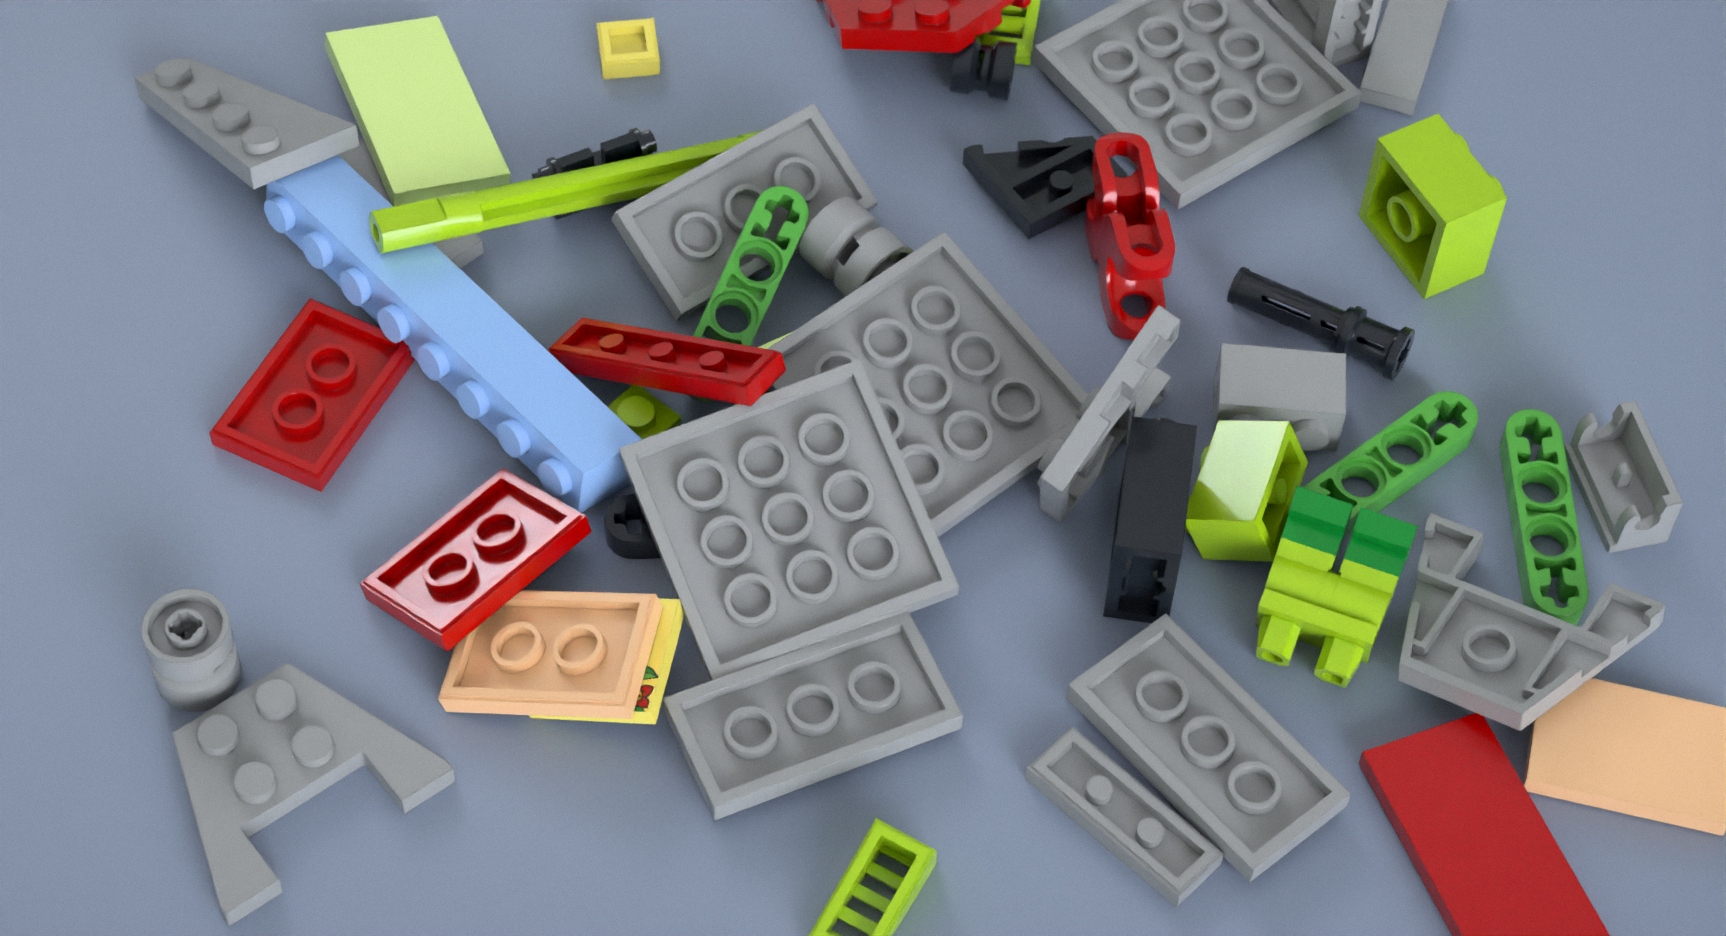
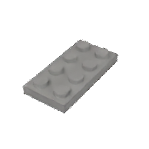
(693, 222)
(811, 714)
(1208, 747)

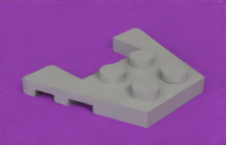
(1106, 417)
(1501, 653)
(273, 753)

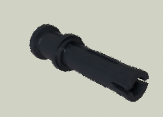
(1352, 329)

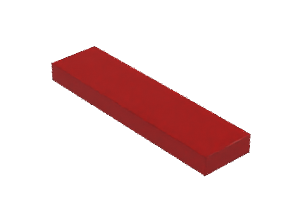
(668, 361)

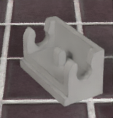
(1623, 479)

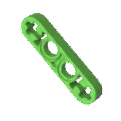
(735, 287)
(1412, 430)
(1537, 518)

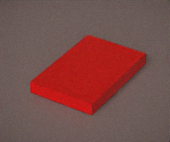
(313, 395)
(475, 558)

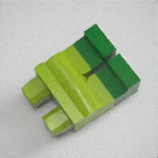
(1325, 607)

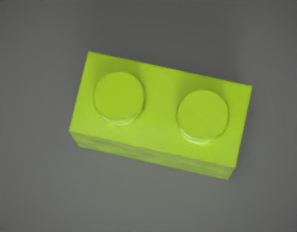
(1245, 490)

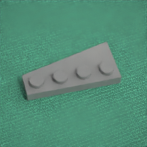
(242, 124)

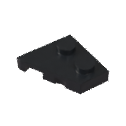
(1039, 181)

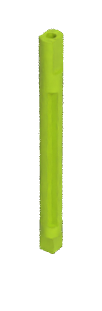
(535, 198)

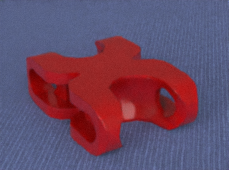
(1128, 232)

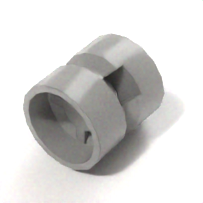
(849, 245)
(191, 649)

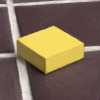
(628, 48)

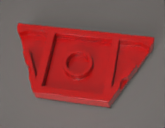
(914, 24)

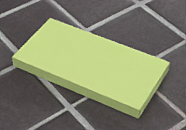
(416, 110)

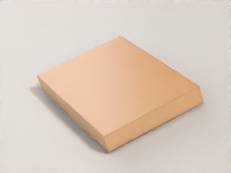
(555, 656)
(1633, 755)

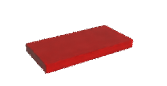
(1477, 834)

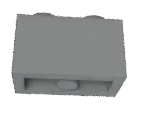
(1283, 386)

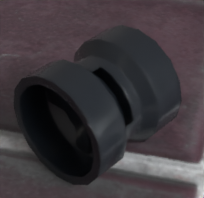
(996, 68)

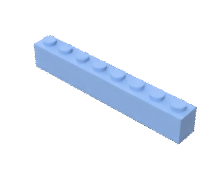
(456, 335)

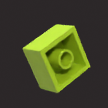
(1432, 205)

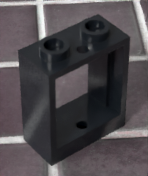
(1150, 519)

